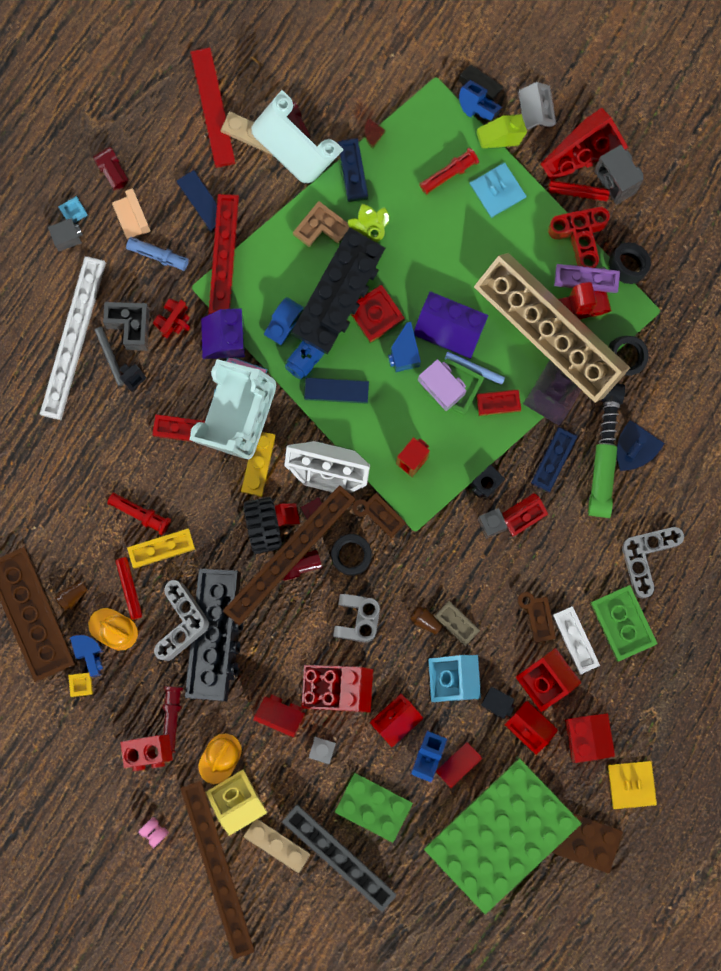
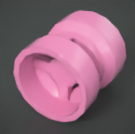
(157, 836)

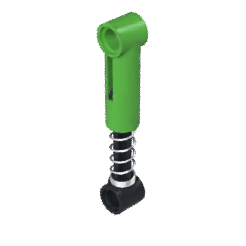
(605, 457)

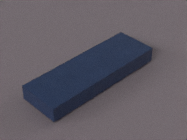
(353, 170)
(199, 198)
(336, 390)
(554, 459)

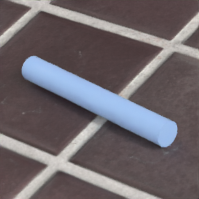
(476, 368)

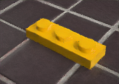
(258, 466)
(161, 548)

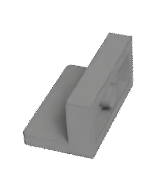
(537, 105)

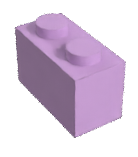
(442, 384)

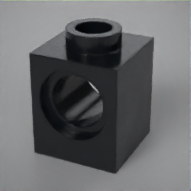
(491, 474)
(498, 703)

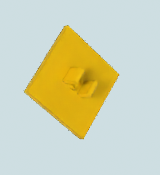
(632, 785)

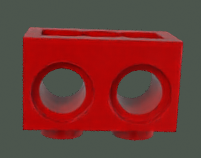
(413, 456)
(146, 751)

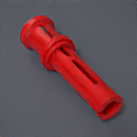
(457, 166)
(147, 517)

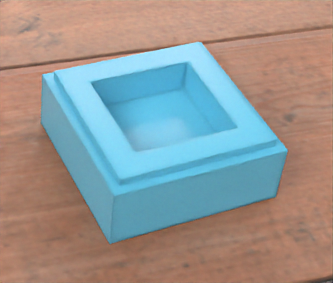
(73, 209)

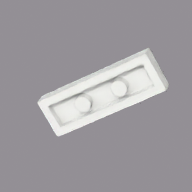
(576, 640)

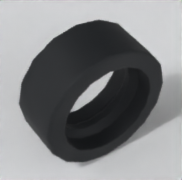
(636, 252)
(642, 351)
(352, 571)

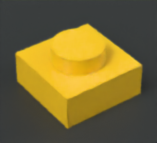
(80, 685)

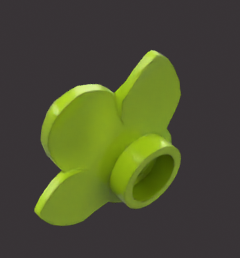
(370, 220)

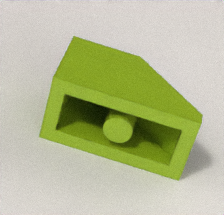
(502, 132)

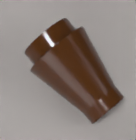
(69, 597)
(424, 619)

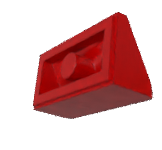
(524, 514)
(458, 765)

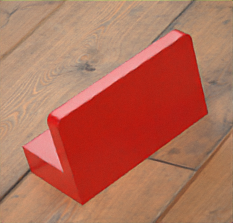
(396, 720)
(531, 727)

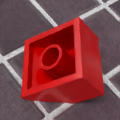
(548, 680)
(279, 716)
(589, 738)

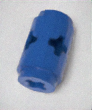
(301, 367)

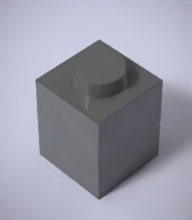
(65, 234)
(492, 523)

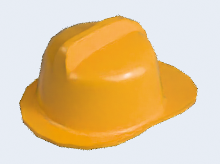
(113, 629)
(219, 758)

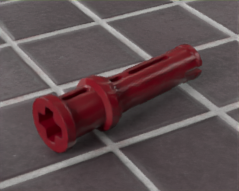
(171, 708)

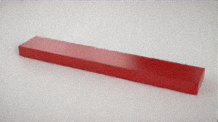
(212, 107)
(223, 252)

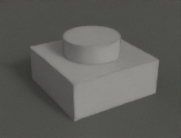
(322, 750)

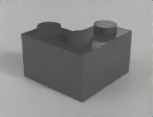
(132, 319)

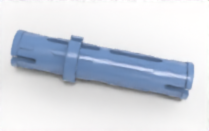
(158, 254)

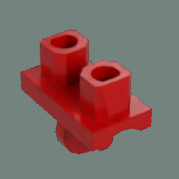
(177, 311)

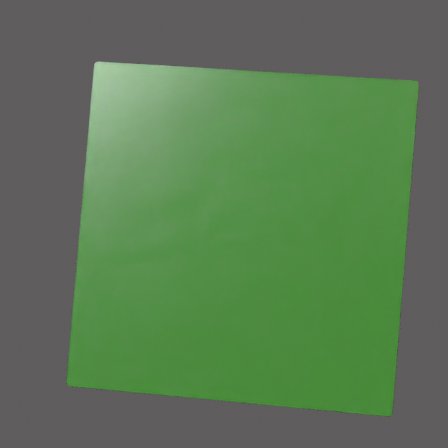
(431, 245)

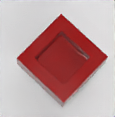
(287, 514)

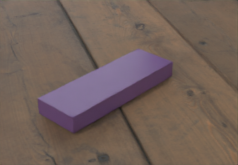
(602, 279)

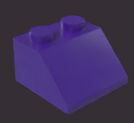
(223, 334)

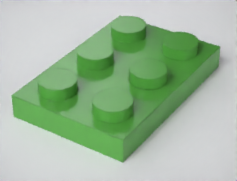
(623, 623)
(373, 807)

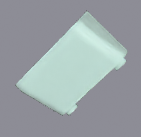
(289, 144)
(236, 410)

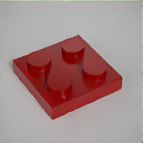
(377, 314)

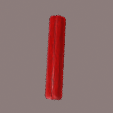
(579, 190)
(129, 588)

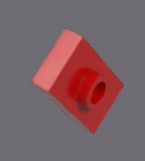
(498, 402)

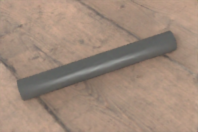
(109, 355)

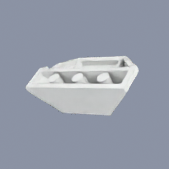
(327, 466)

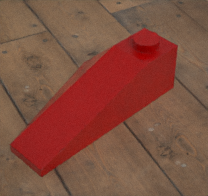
(584, 145)

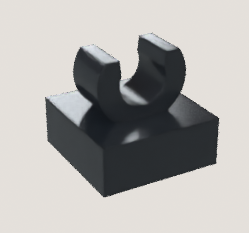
(132, 376)

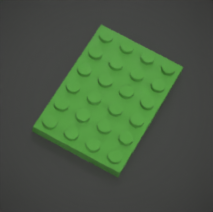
(502, 836)

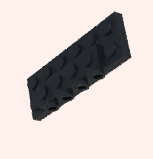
(339, 291)
(214, 652)

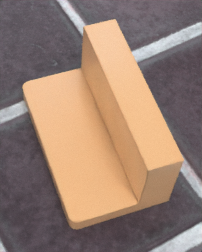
(131, 215)

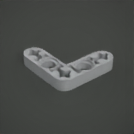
(644, 548)
(186, 626)

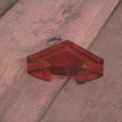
(373, 133)

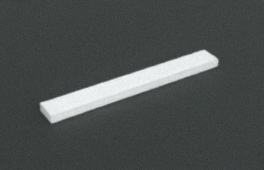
(72, 338)

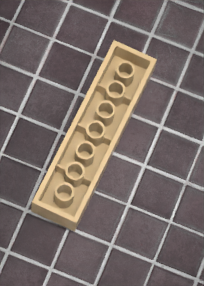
(551, 327)

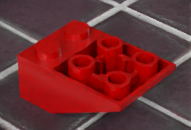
(337, 688)

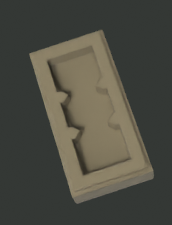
(457, 623)

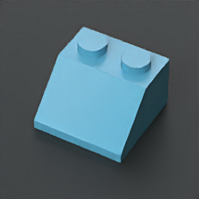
(454, 678)

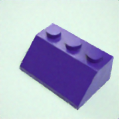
(450, 325)

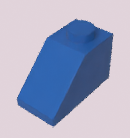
(404, 351)

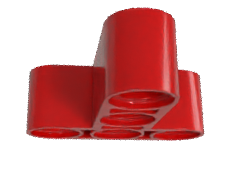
(581, 233)
(586, 302)

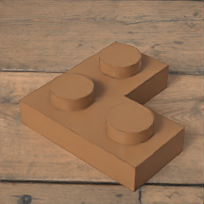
(321, 220)

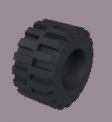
(262, 525)

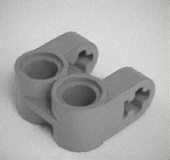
(362, 619)

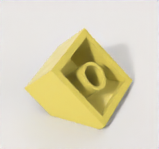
(236, 802)

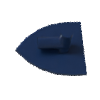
(636, 447)

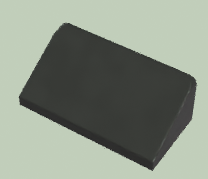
(475, 75)

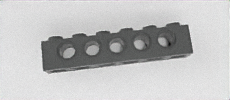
(339, 858)

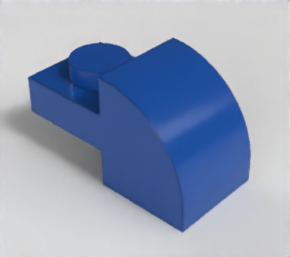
(473, 101)
(283, 320)
(87, 648)
(429, 756)

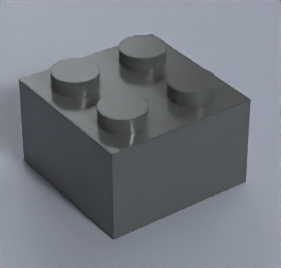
(619, 174)

